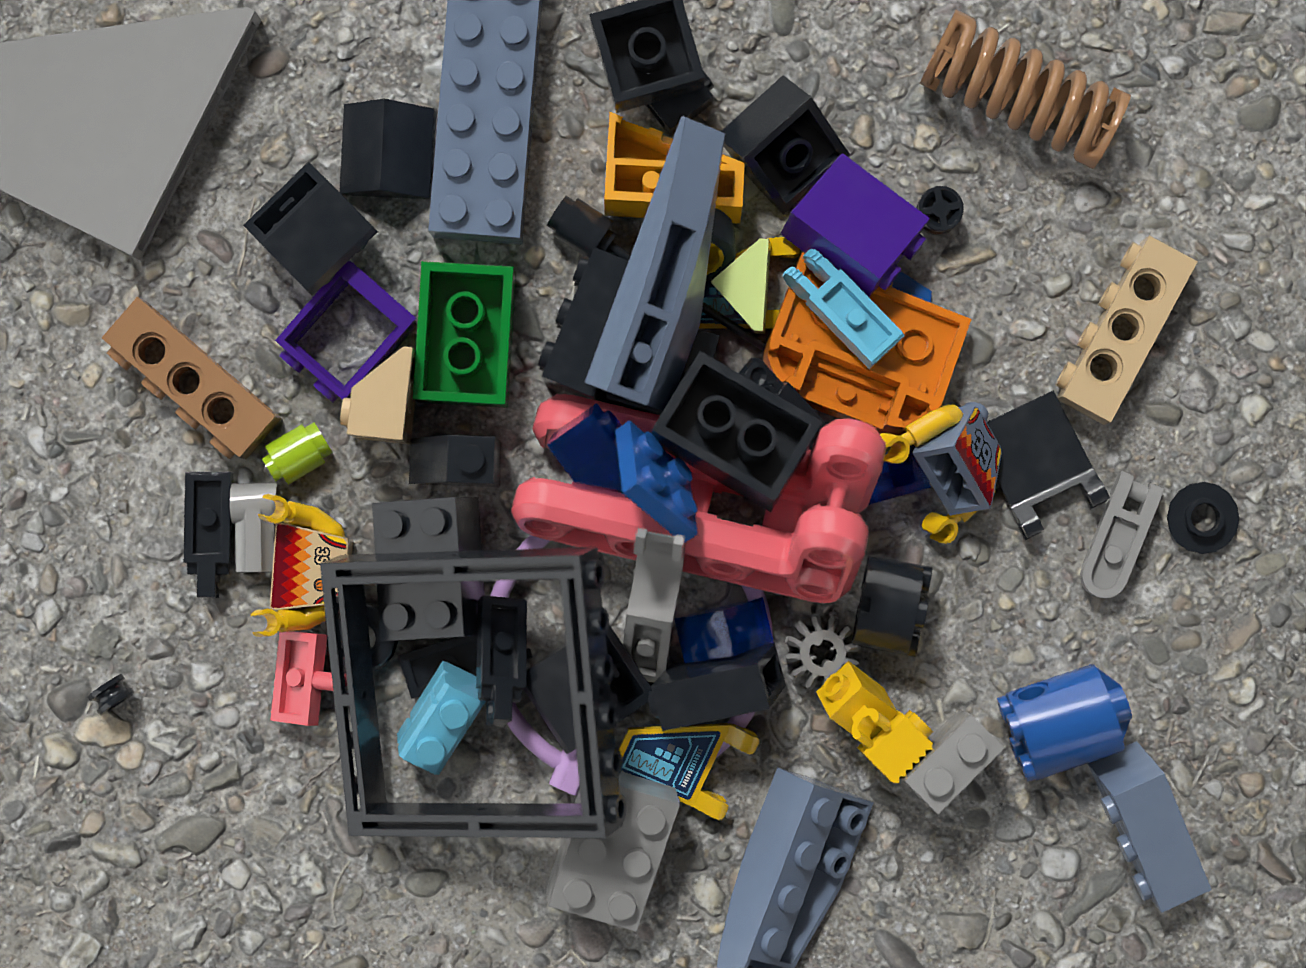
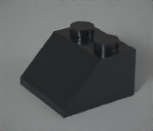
(783, 143)

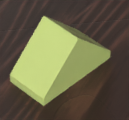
(746, 284)

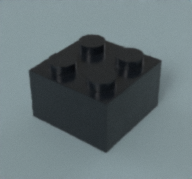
(647, 52)

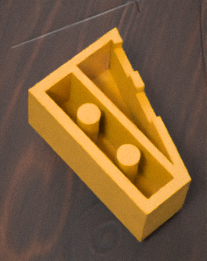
(635, 166)

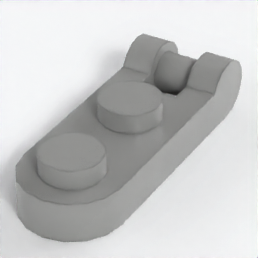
(1119, 537)

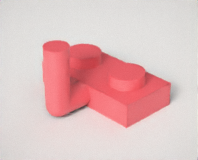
(300, 678)

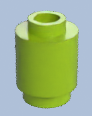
(296, 453)

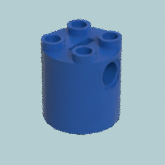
(1066, 721)

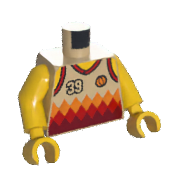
(299, 548)

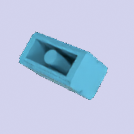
(439, 718)

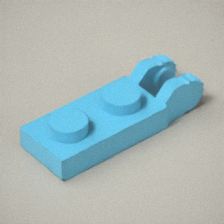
(845, 309)

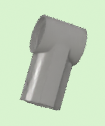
(253, 536)

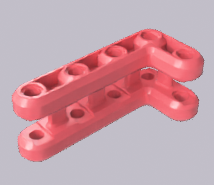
(790, 555)

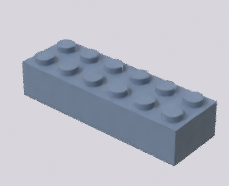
(485, 120)

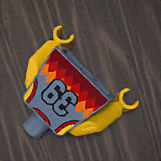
(957, 458)

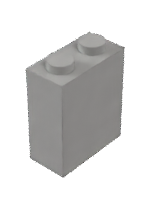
(957, 756)

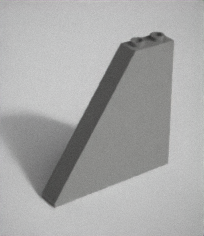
(113, 116)

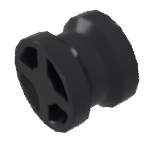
(945, 201)

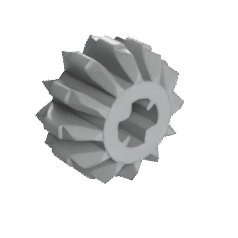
(816, 637)

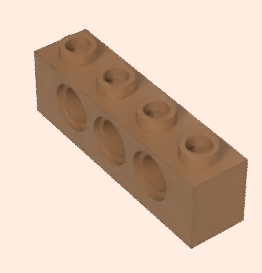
(144, 324)

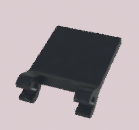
(1041, 460)

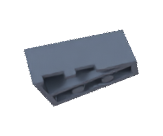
(1149, 827)

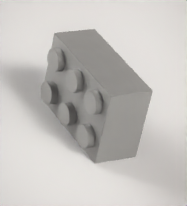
(615, 874)

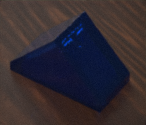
(899, 479)
(723, 630)

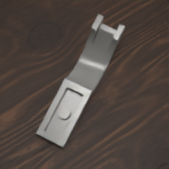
(653, 600)

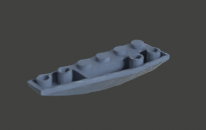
(665, 276)
(790, 871)

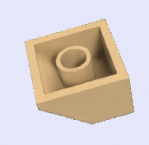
(383, 401)

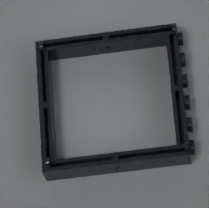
(590, 676)

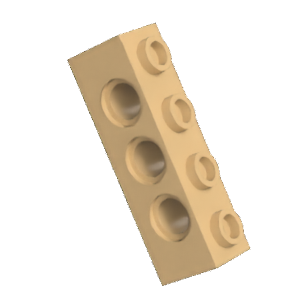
(1168, 273)

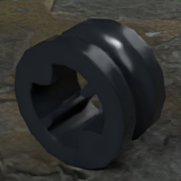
(110, 694)

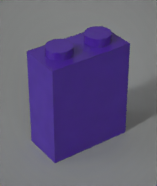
(857, 225)

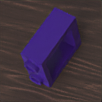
(299, 358)

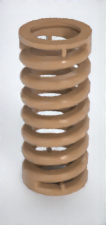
(1101, 120)

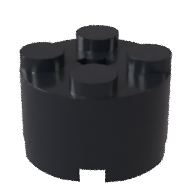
(892, 606)

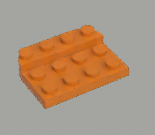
(833, 379)

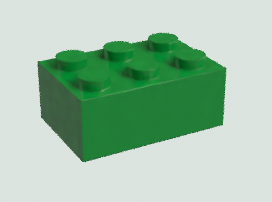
(464, 334)

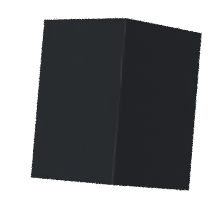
(387, 149)

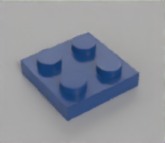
(656, 481)

